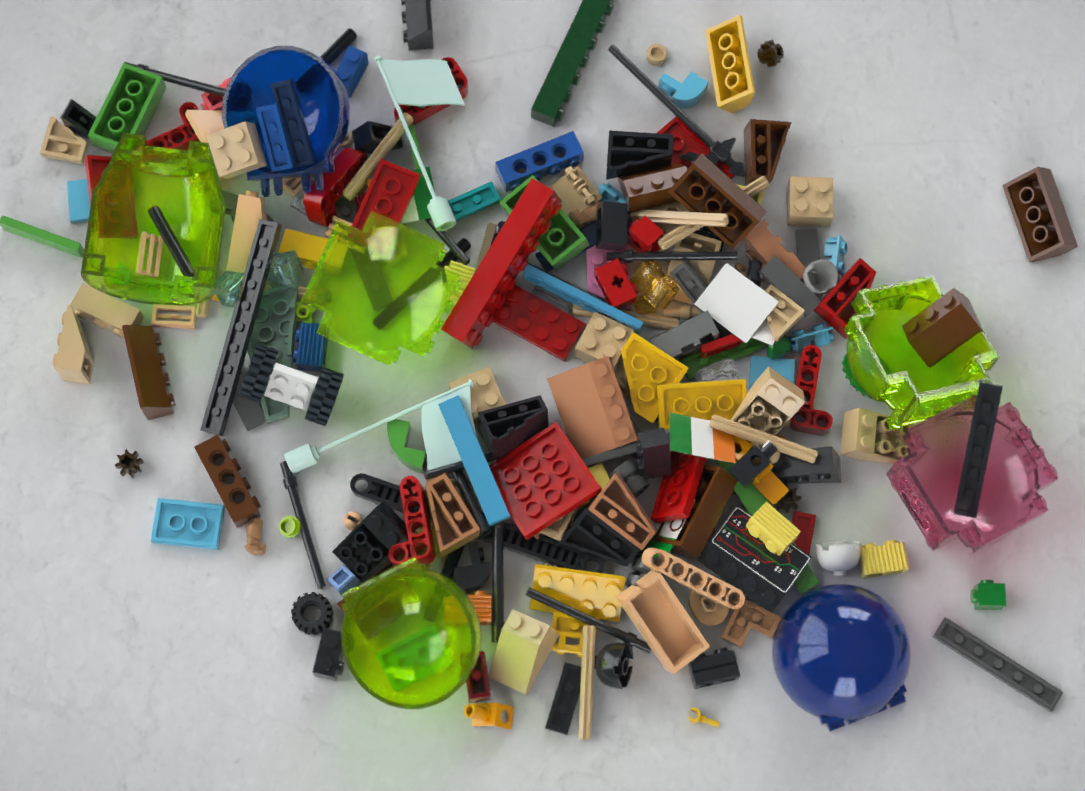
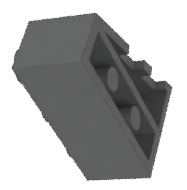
(687, 337)

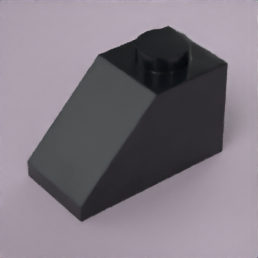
(370, 135)

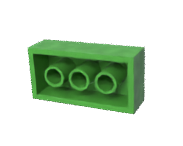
(127, 107)
(562, 239)

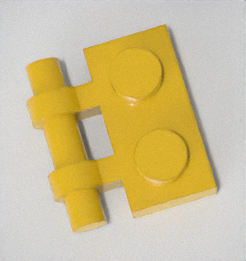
(567, 628)

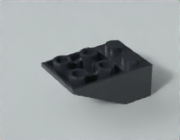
(370, 542)

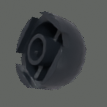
(613, 665)

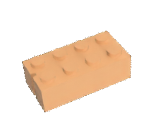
(663, 622)

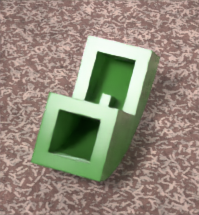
(398, 436)

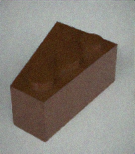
(763, 148)

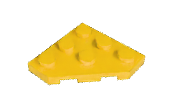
(645, 369)

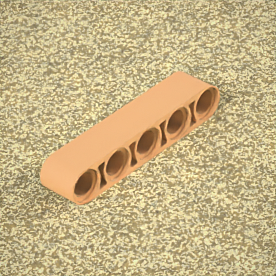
(703, 579)

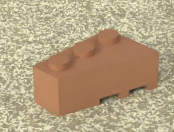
(763, 246)

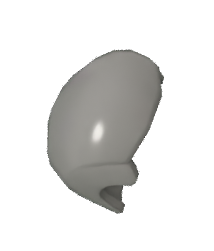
(820, 276)

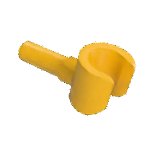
(703, 719)

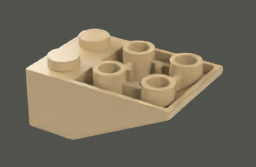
(705, 268)
(73, 357)
(769, 403)
(870, 438)

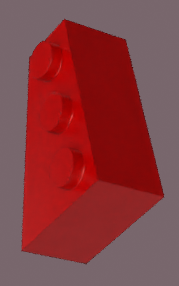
(837, 304)

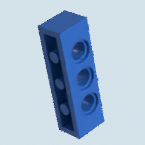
(566, 144)

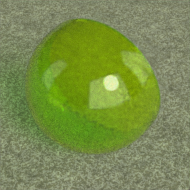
(410, 636)

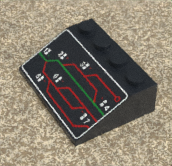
(750, 565)

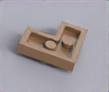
(749, 617)

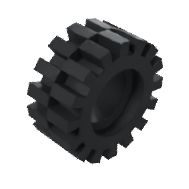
(308, 600)

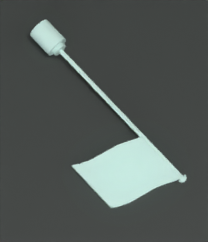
(423, 84)
(436, 435)

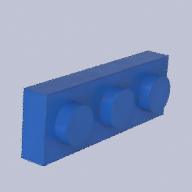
(275, 137)

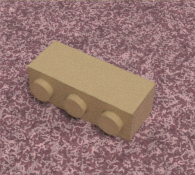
(105, 310)

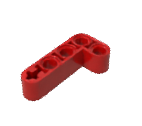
(420, 114)
(184, 132)
(320, 204)
(809, 388)
(413, 522)

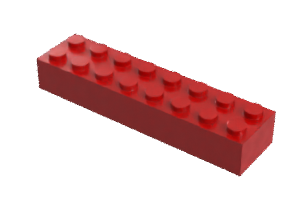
(502, 264)

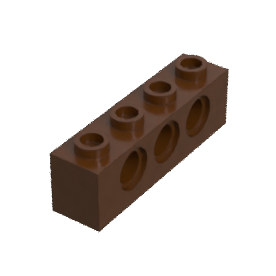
(208, 453)

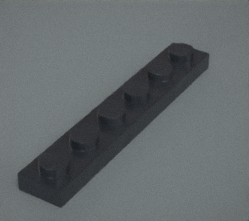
(978, 449)

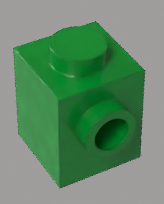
(988, 595)

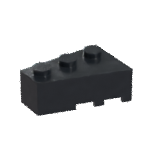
(637, 152)
(512, 424)
(795, 470)
(598, 538)

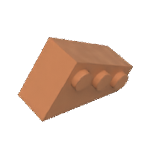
(623, 512)
(449, 516)

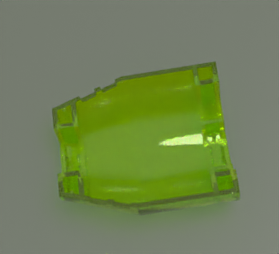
(192, 202)

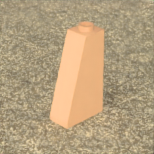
(248, 212)

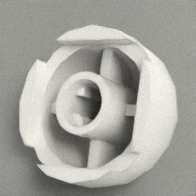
(838, 556)

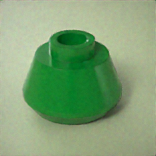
(779, 348)

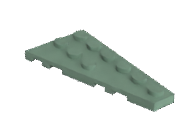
(276, 330)

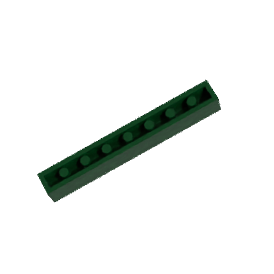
(570, 60)

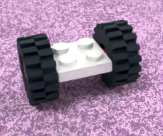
(291, 385)

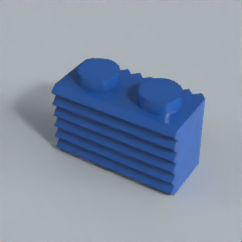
(352, 68)
(311, 348)

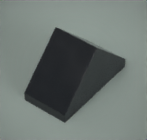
(78, 118)

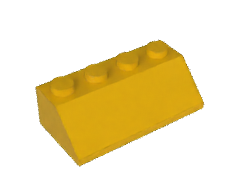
(730, 65)

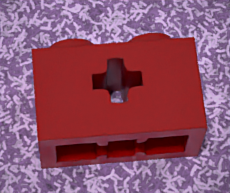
(645, 235)
(616, 272)

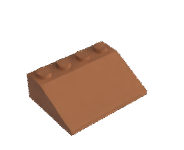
(593, 408)

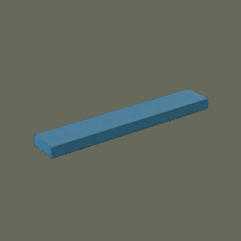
(580, 298)
(474, 460)

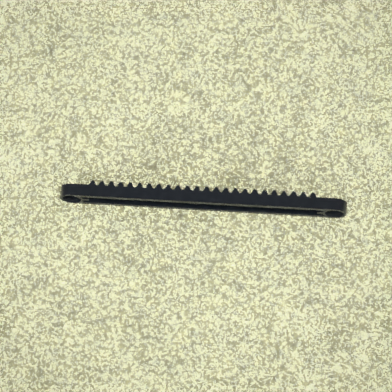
(539, 549)

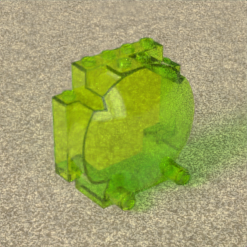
(381, 288)
(892, 368)

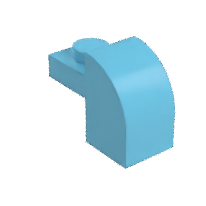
(685, 94)

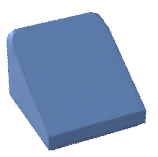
(343, 580)

